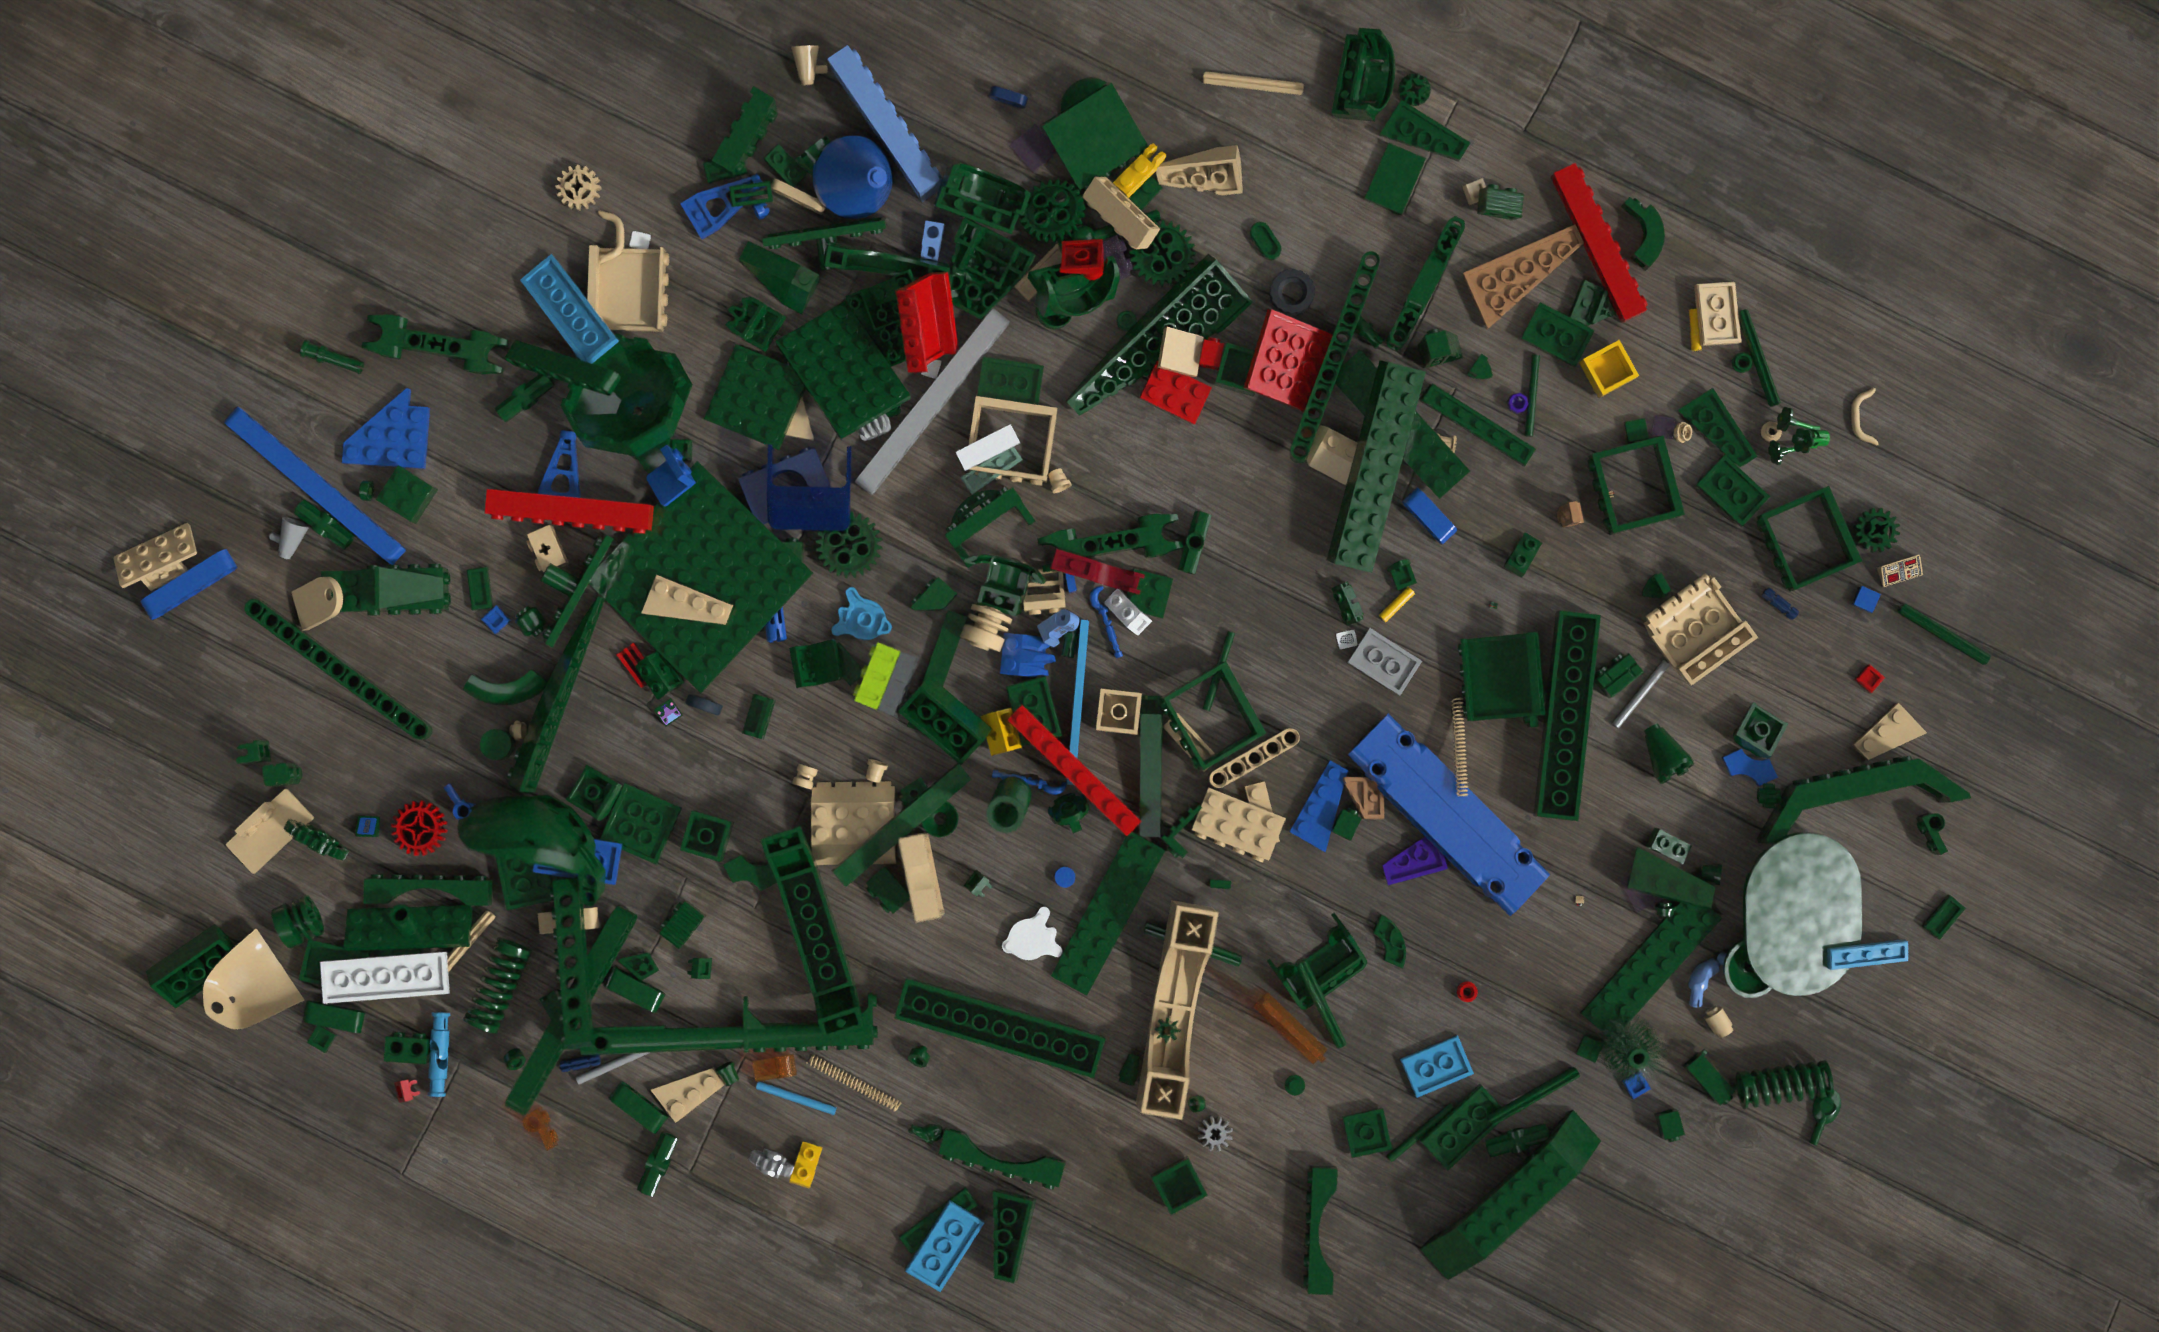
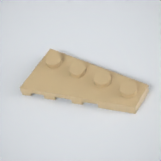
(681, 602)

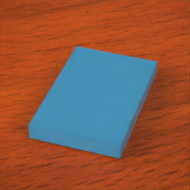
(1436, 1066)

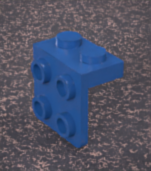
(671, 477)

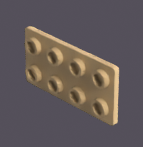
(157, 559)
(263, 831)

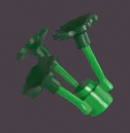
(1802, 440)

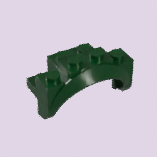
(1073, 293)

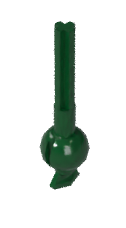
(1087, 233)

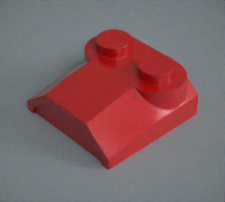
(1083, 258)

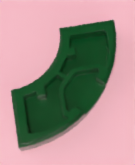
(1392, 940)

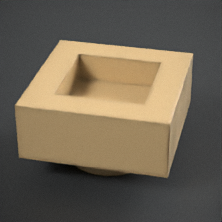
(1472, 190)

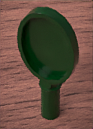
(1824, 1112)

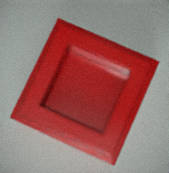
(1869, 678)

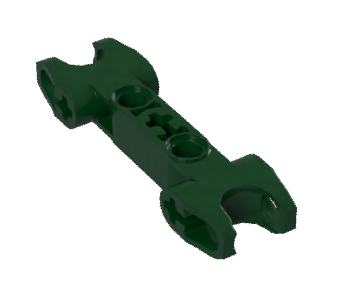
(1425, 284)
(472, 351)
(1147, 537)

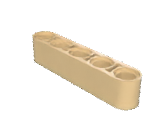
(1264, 756)

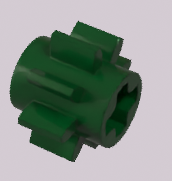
(1768, 795)
(1161, 1028)

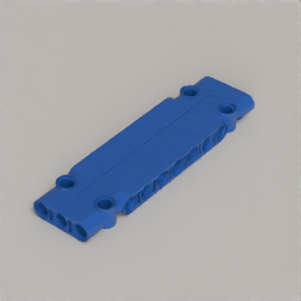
(1455, 825)

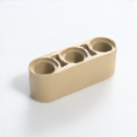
(547, 923)

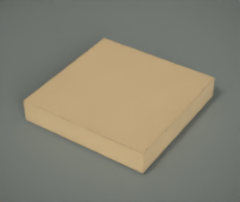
(1180, 352)

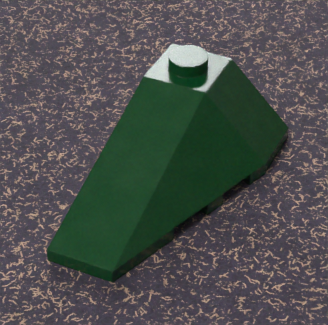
(783, 278)

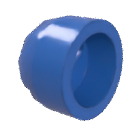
(759, 210)

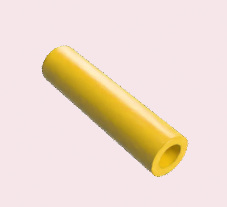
(1694, 330)
(1392, 608)

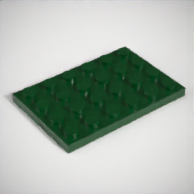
(843, 370)

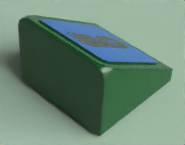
(368, 826)

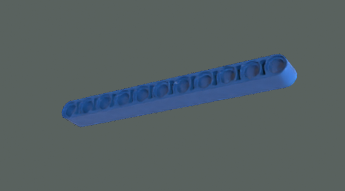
(314, 485)

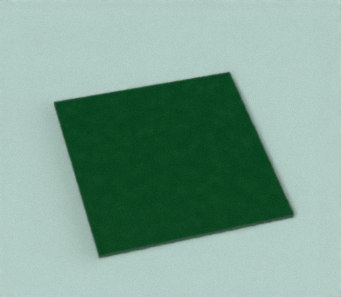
(714, 548)

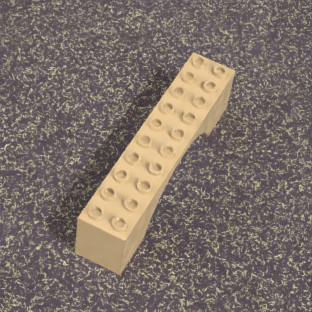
(1181, 969)

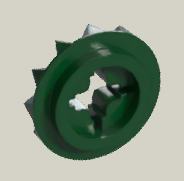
(1410, 97)

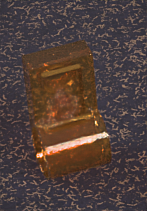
(774, 1067)
(547, 1134)

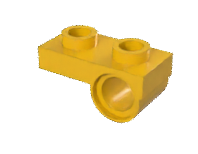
(806, 1165)

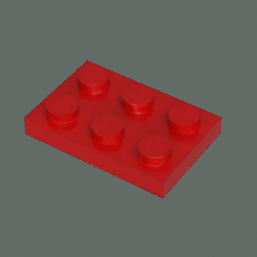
(1175, 393)

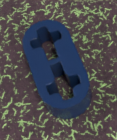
(1008, 97)

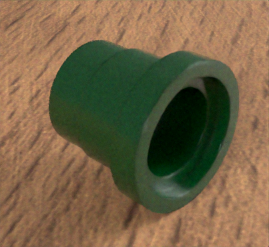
(1711, 873)
(727, 1073)

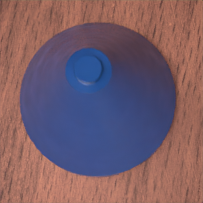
(852, 177)

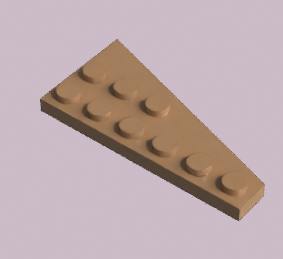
(1509, 278)

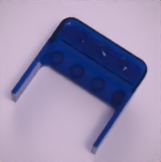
(808, 506)

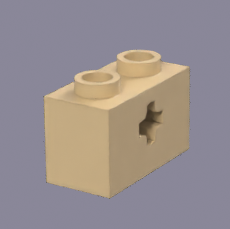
(547, 537)

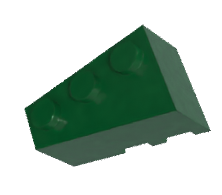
(1439, 348)

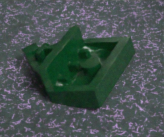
(1591, 304)

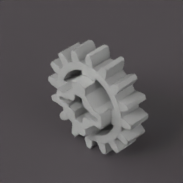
(771, 1163)

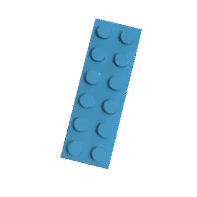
(569, 310)

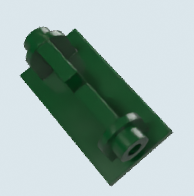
(1350, 612)

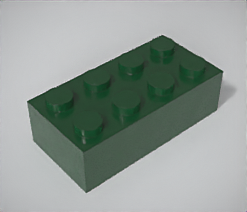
(945, 720)

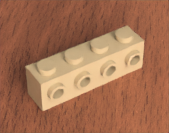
(1120, 213)

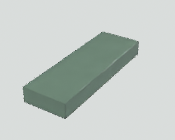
(1002, 461)

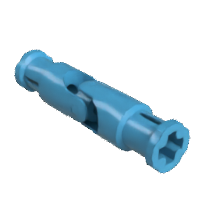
(438, 1050)

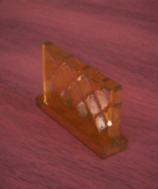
(1290, 1028)

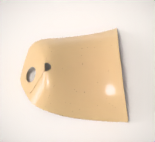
(256, 982)

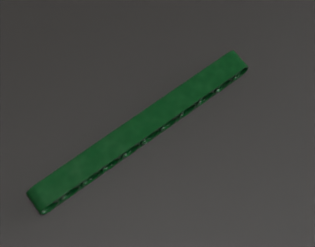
(1335, 347)
(329, 665)
(550, 1045)

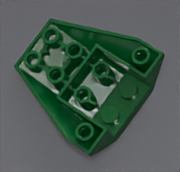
(880, 316)

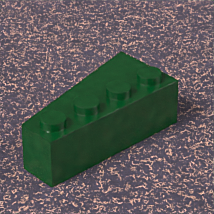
(746, 133)

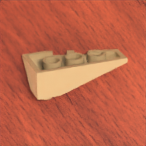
(1208, 170)

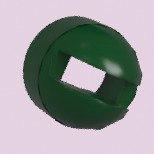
(1192, 1103)

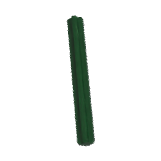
(1758, 358)
(1944, 634)
(1217, 953)
(1320, 1003)
(1533, 1096)

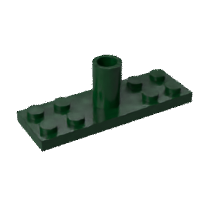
(823, 234)
(571, 586)
(408, 927)

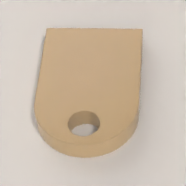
(315, 601)

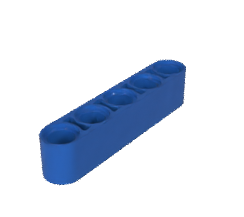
(188, 584)

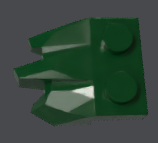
(755, 322)

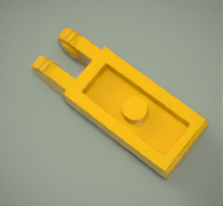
(1139, 171)

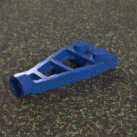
(699, 215)
(552, 470)

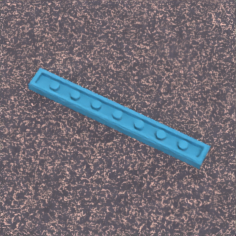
(1078, 690)

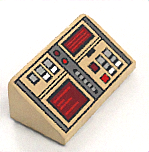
(1900, 570)

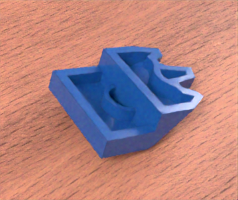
(1024, 656)

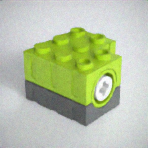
(886, 679)

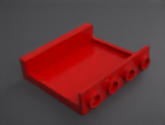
(927, 320)

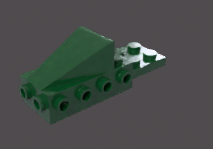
(394, 589)

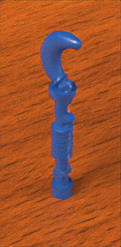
(1102, 610)
(1041, 783)

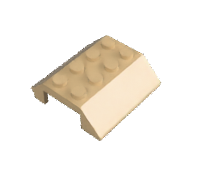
(1698, 629)
(848, 817)

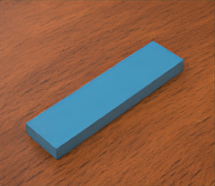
(1867, 954)

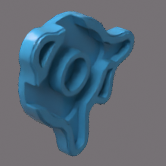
(862, 618)

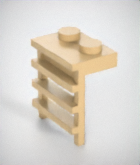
(1045, 602)

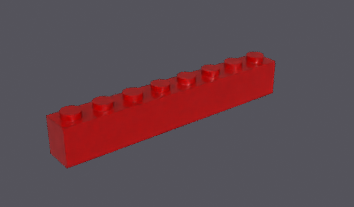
(1598, 242)
(569, 509)
(1074, 770)

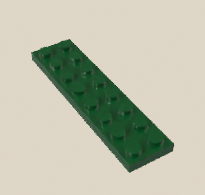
(1424, 449)
(1108, 913)
(1650, 966)

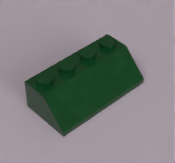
(187, 968)

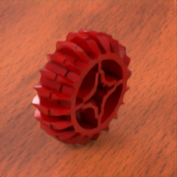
(401, 827)

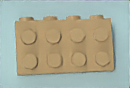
(1238, 825)

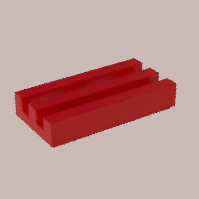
(626, 651)

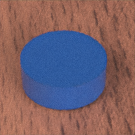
(1064, 877)

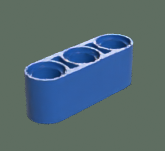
(1429, 516)

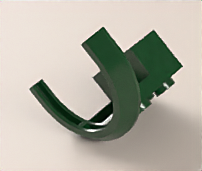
(1005, 582)

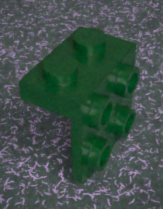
(815, 664)

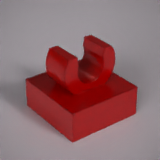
(403, 1090)

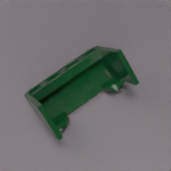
(1330, 966)

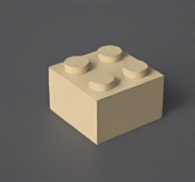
(1118, 711)

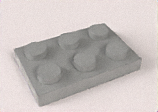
(1384, 661)

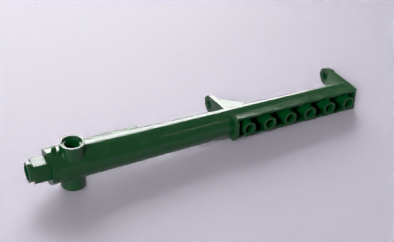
(752, 1035)

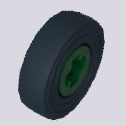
(703, 704)

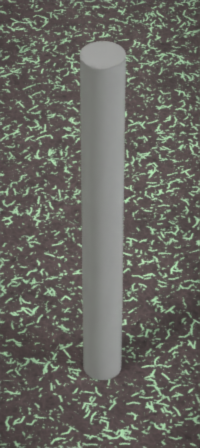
(1640, 694)
(608, 1067)

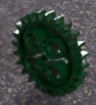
(1053, 211)
(1178, 245)
(856, 562)
(316, 839)

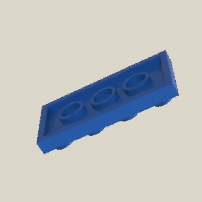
(606, 852)

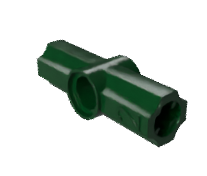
(524, 397)
(324, 524)
(1198, 529)
(1517, 1140)
(657, 1164)

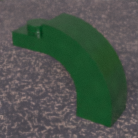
(1652, 230)

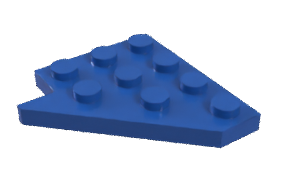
(391, 437)

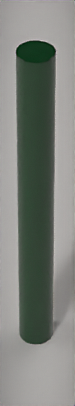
(1532, 395)
(1216, 677)
(1419, 1133)

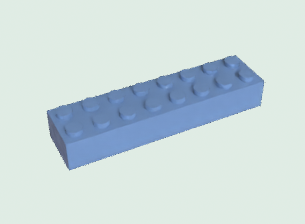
(883, 121)

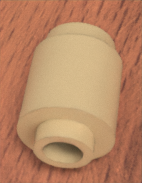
(1718, 1021)

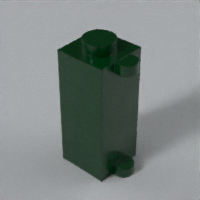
(1710, 1078)

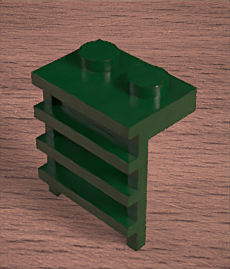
(1174, 847)

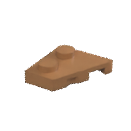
(1366, 797)

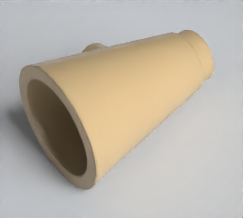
(805, 61)

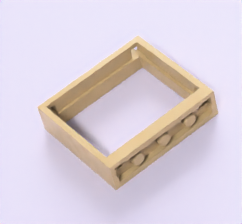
(1016, 407)

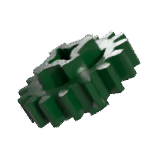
(1871, 524)

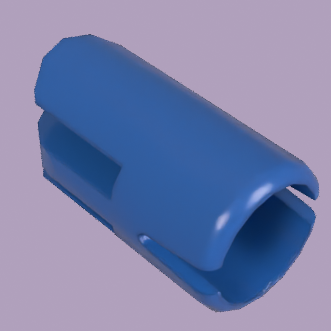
(777, 629)

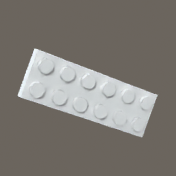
(384, 977)

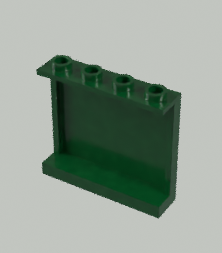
(1094, 136)
(1502, 677)

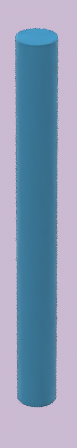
(796, 1098)

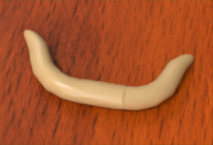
(619, 236)
(1855, 417)

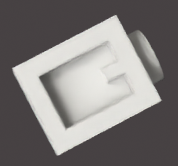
(1127, 612)

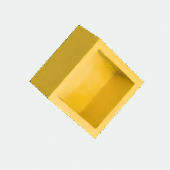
(1609, 369)

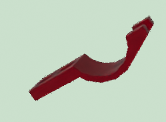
(1096, 571)

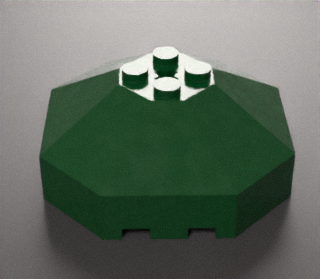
(647, 381)

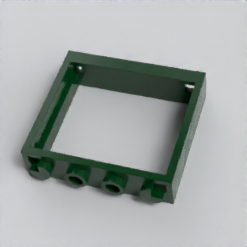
(1668, 479)
(1838, 525)
(1241, 702)

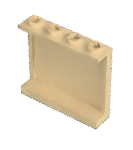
(629, 288)

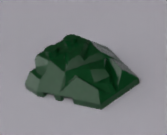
(985, 268)

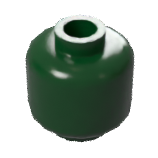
(530, 621)

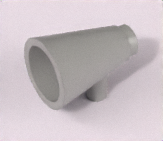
(290, 537)

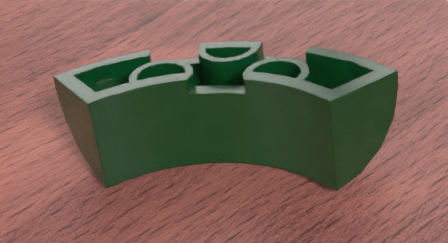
(508, 693)

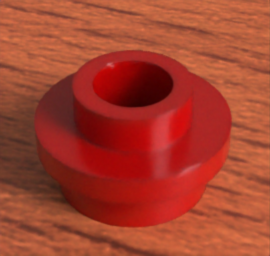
(1473, 991)

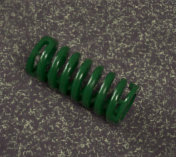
(1007, 818)
(489, 1021)
(1746, 1080)

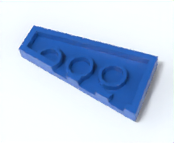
(1320, 809)

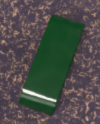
(634, 989)
(333, 1016)
(638, 1107)

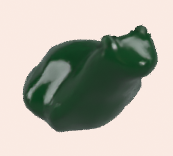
(928, 1133)

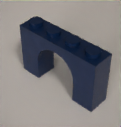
(755, 483)

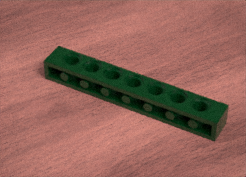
(584, 1034)

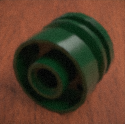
(297, 921)

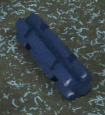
(1780, 603)
(579, 1063)

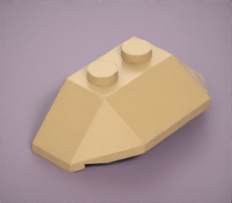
(1331, 453)

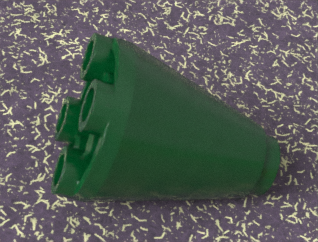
(1666, 754)

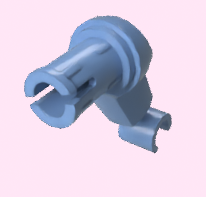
(1700, 977)

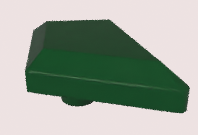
(640, 965)

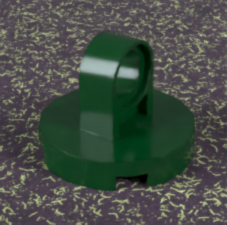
(1069, 810)

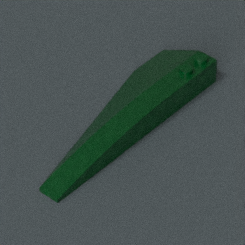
(1198, 304)
(552, 705)

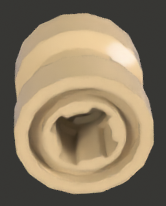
(805, 776)

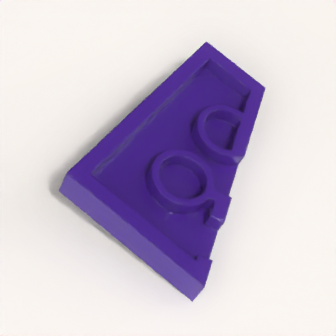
(1414, 862)

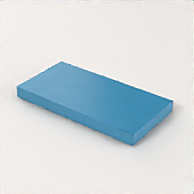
(944, 1246)

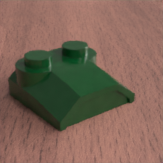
(1759, 731)
(594, 793)

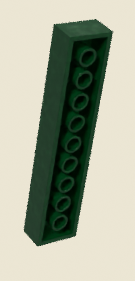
(1375, 466)
(1567, 715)
(1000, 1027)

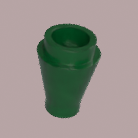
(1129, 1071)

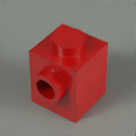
(1211, 354)

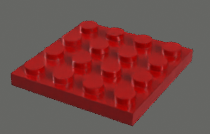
(1287, 360)

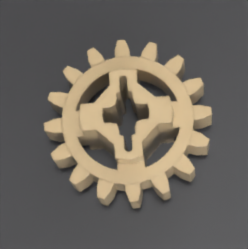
(586, 188)

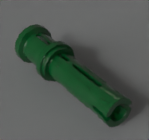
(322, 354)

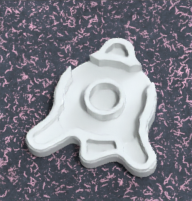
(1032, 938)

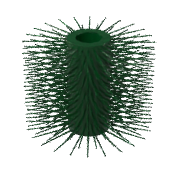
(1631, 1049)

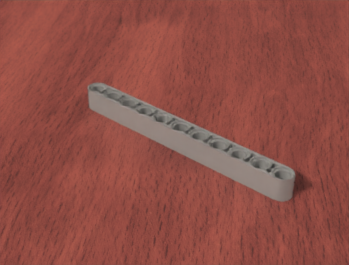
(932, 401)

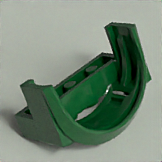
(1377, 81)
(985, 188)
(993, 504)

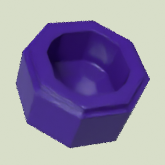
(1517, 403)

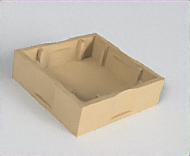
(921, 877)

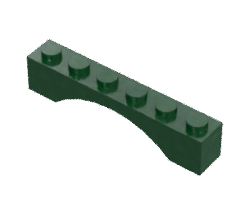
(863, 259)
(384, 890)
(1043, 1170)
(1322, 1186)

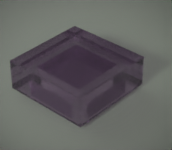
(1663, 426)

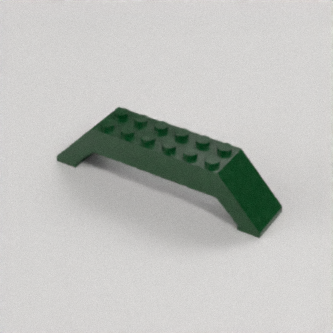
(1854, 784)
(814, 932)
(1514, 1198)

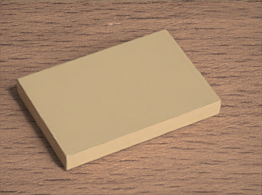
(1717, 313)

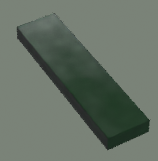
(915, 1235)

